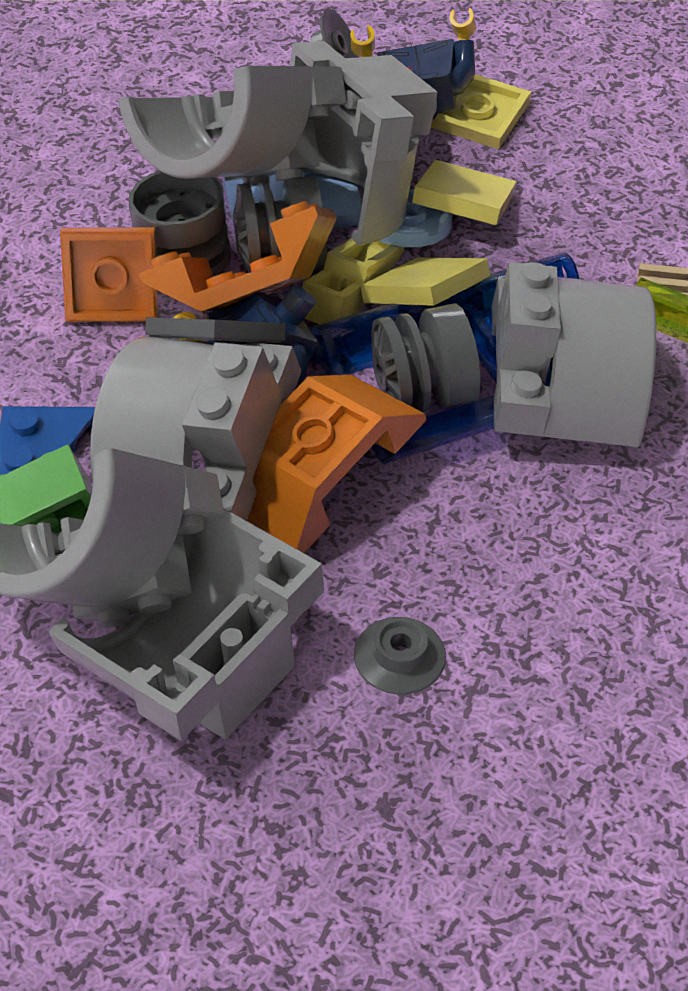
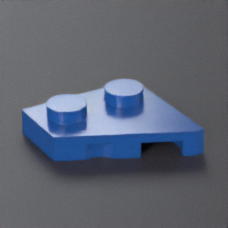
(36, 430)

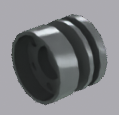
(185, 215)
(252, 220)
(433, 359)

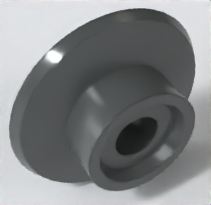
(334, 33)
(399, 670)

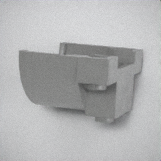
(259, 126)
(373, 134)
(599, 349)
(196, 395)
(125, 550)
(215, 647)

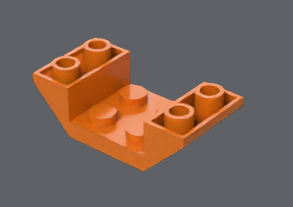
(300, 241)
(314, 445)

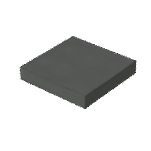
(215, 330)

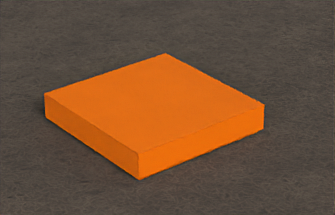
(103, 272)

